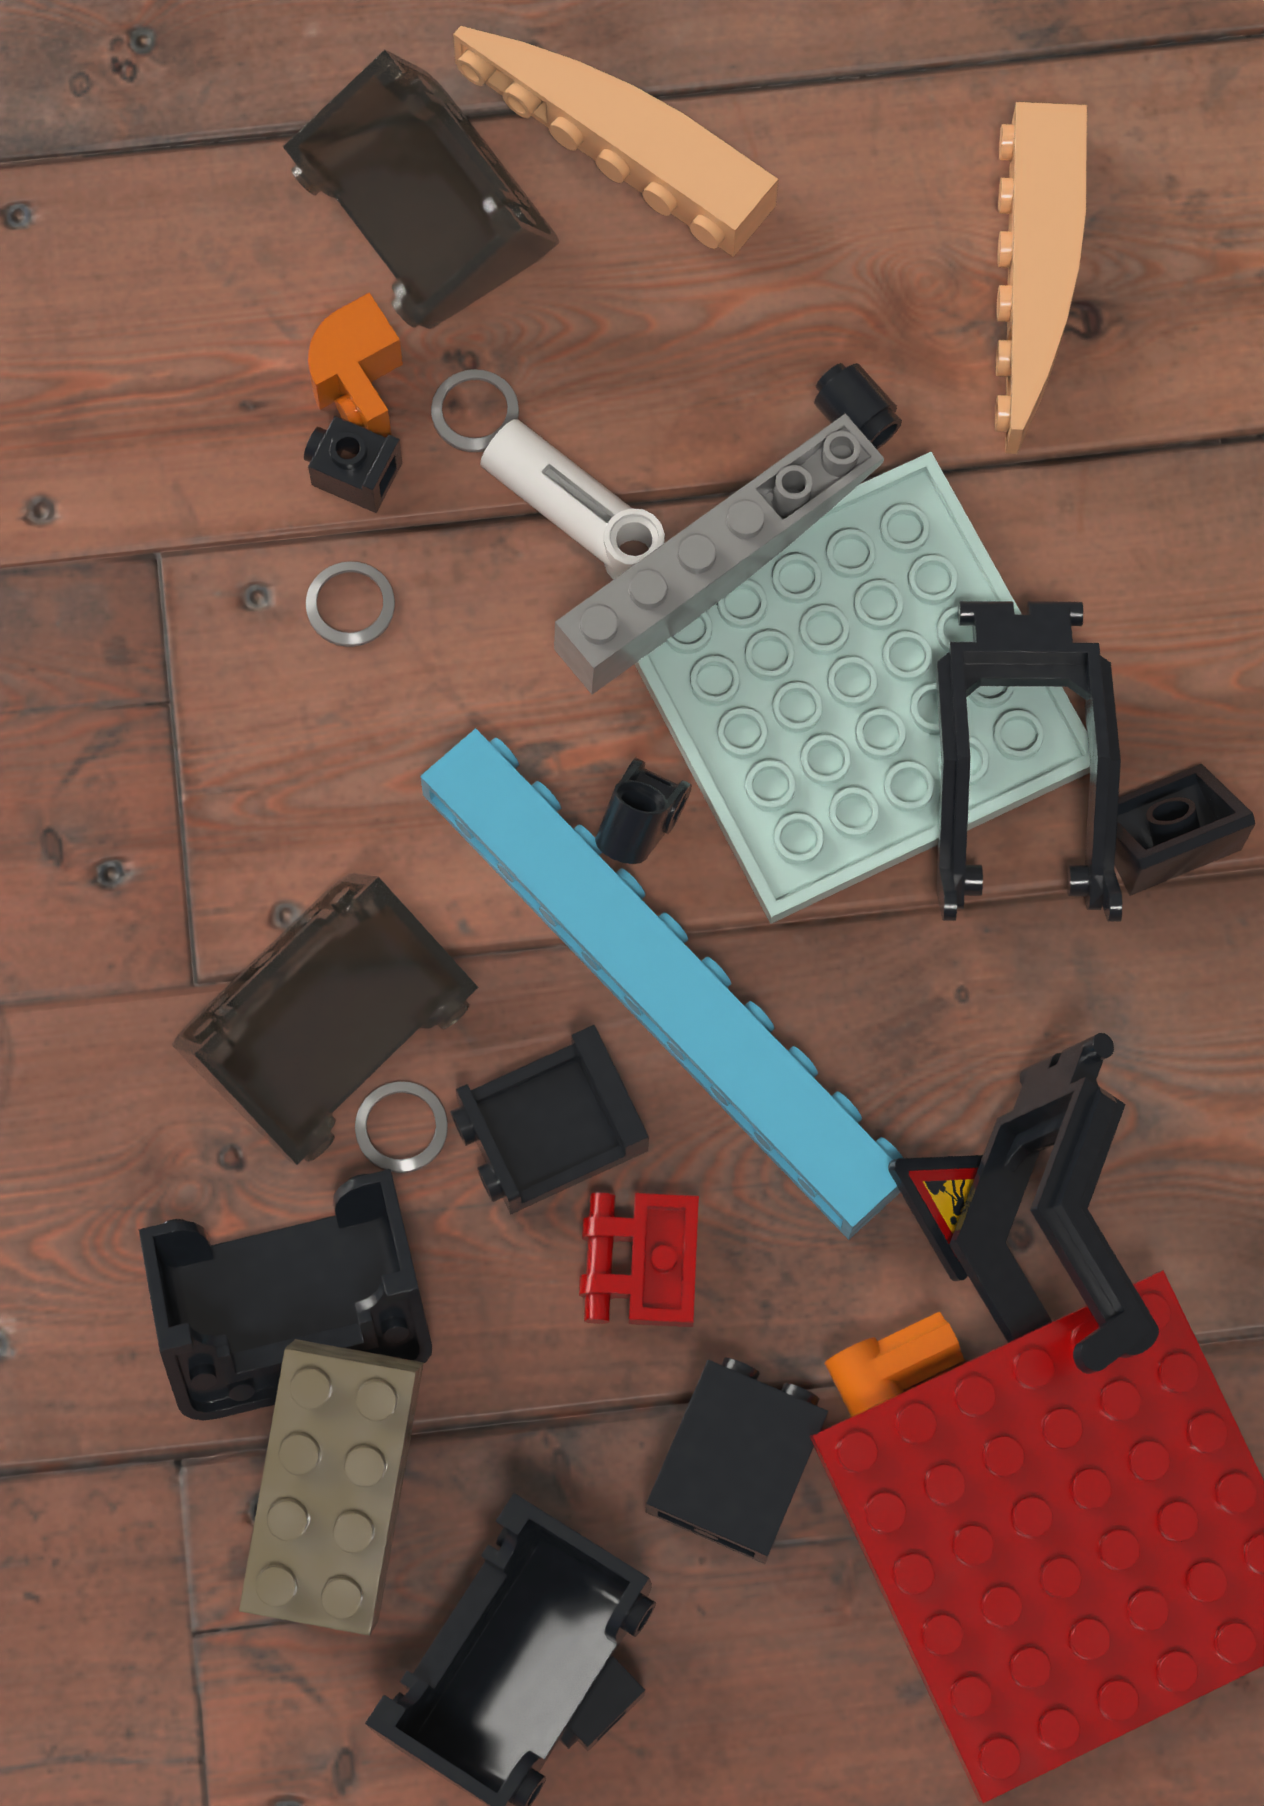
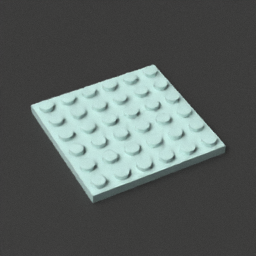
(819, 703)

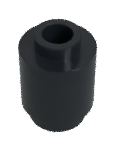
(861, 398)

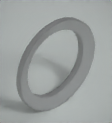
(451, 437)
(355, 638)
(401, 1165)

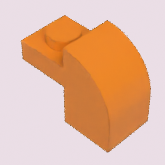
(350, 353)

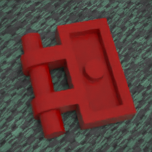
(662, 1259)

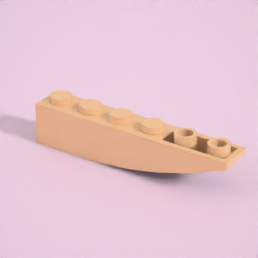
(628, 135)
(1040, 251)

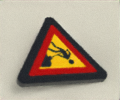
(936, 1195)

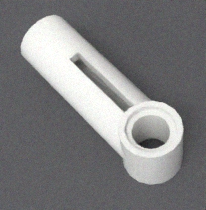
(570, 497)

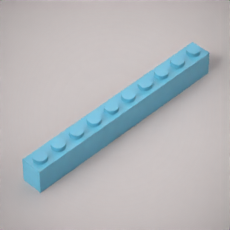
(663, 982)

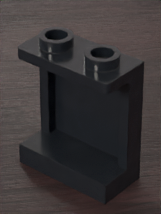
(551, 1123)
(737, 1458)

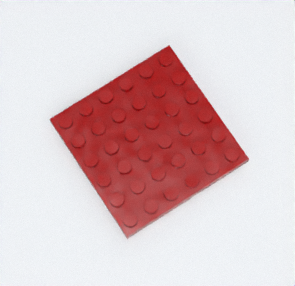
(1060, 1539)

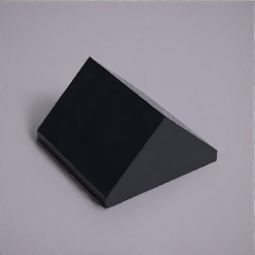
(1177, 828)

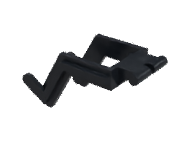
(1027, 652)
(1069, 1110)

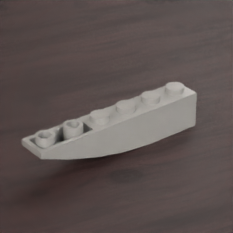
(712, 555)

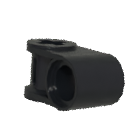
(640, 814)

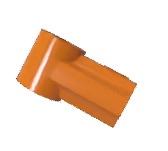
(884, 1368)

